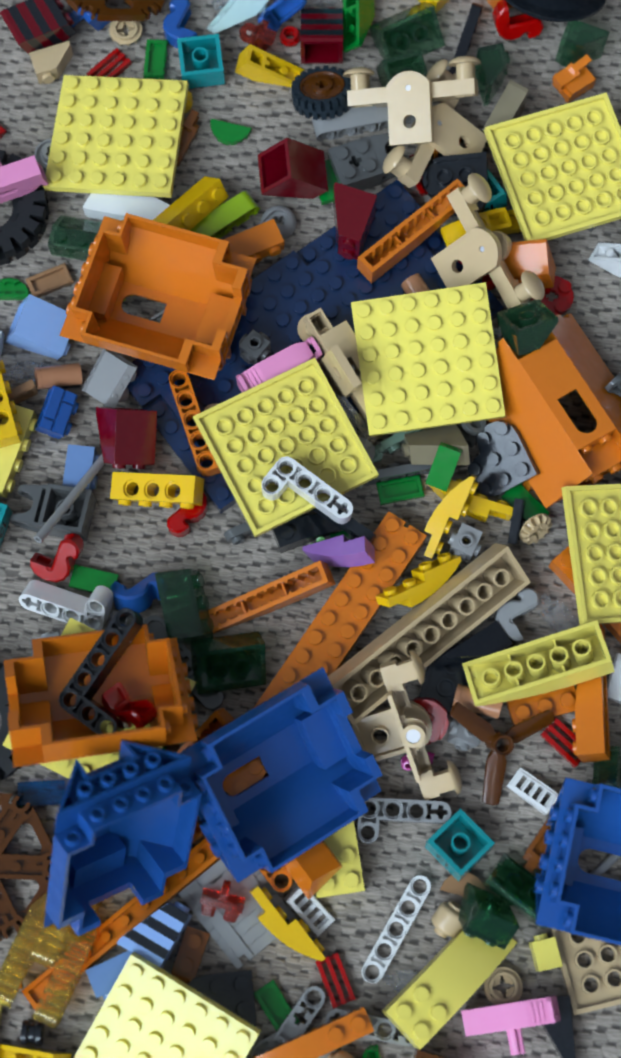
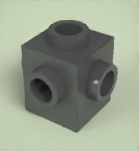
(251, 353)

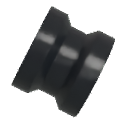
(32, 1033)

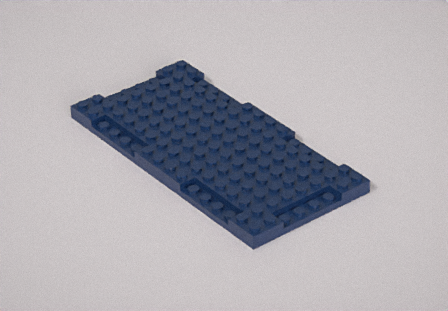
(276, 303)

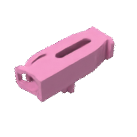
(20, 178)
(278, 364)
(511, 1018)

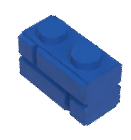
(57, 412)

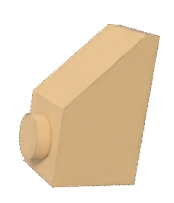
(51, 61)

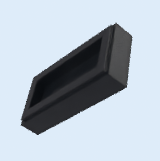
(516, 521)

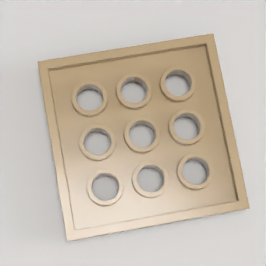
(575, 975)

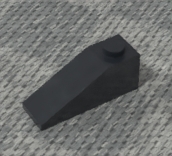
(302, 531)
(486, 642)
(561, 1033)

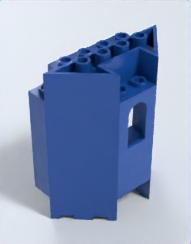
(312, 782)
(120, 832)
(565, 894)

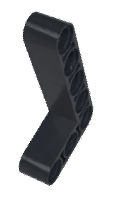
(100, 673)

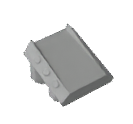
(110, 378)

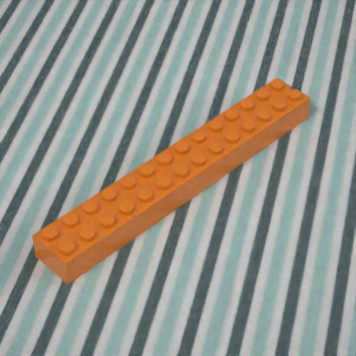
(340, 623)

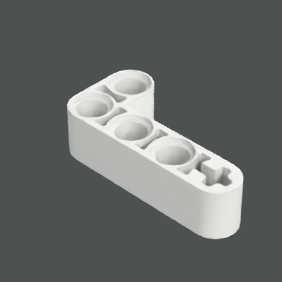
(310, 493)
(65, 604)

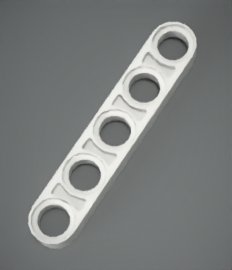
(395, 941)

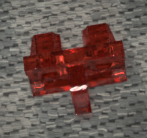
(259, 36)
(232, 904)

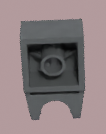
(361, 162)
(45, 502)

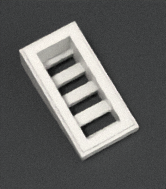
(544, 809)
(322, 926)

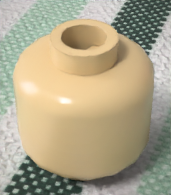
(446, 919)

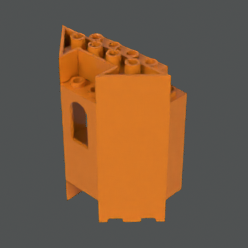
(185, 270)
(531, 403)
(48, 733)

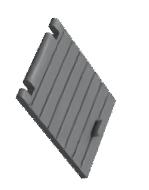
(245, 935)

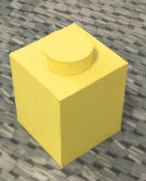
(545, 952)

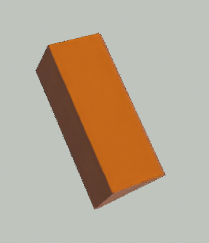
(313, 868)

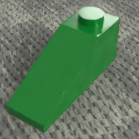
(356, 22)

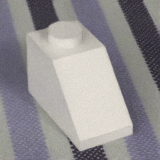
(607, 257)

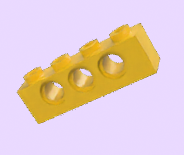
(11, 430)
(124, 484)

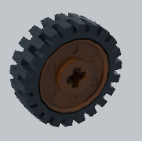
(321, 92)

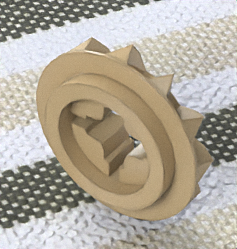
(116, 32)
(535, 528)
(510, 977)

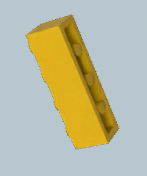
(194, 204)

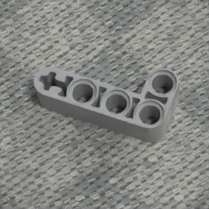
(403, 816)

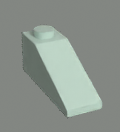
(236, 12)

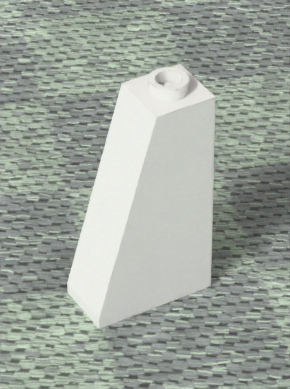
(118, 205)

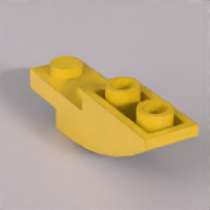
(494, 220)
(451, 506)
(480, 506)
(425, 582)
(291, 933)

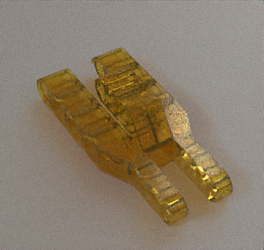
(44, 947)

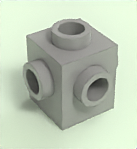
(465, 535)
(461, 737)

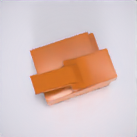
(574, 79)

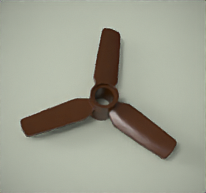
(496, 759)

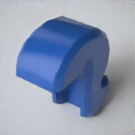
(280, 12)
(175, 22)
(138, 597)

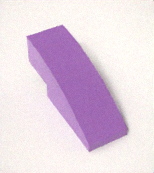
(342, 552)

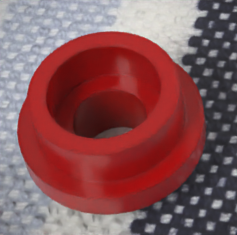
(290, 31)

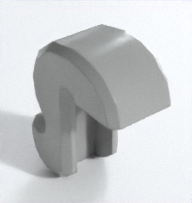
(514, 609)

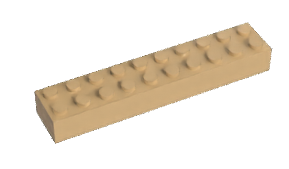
(431, 626)

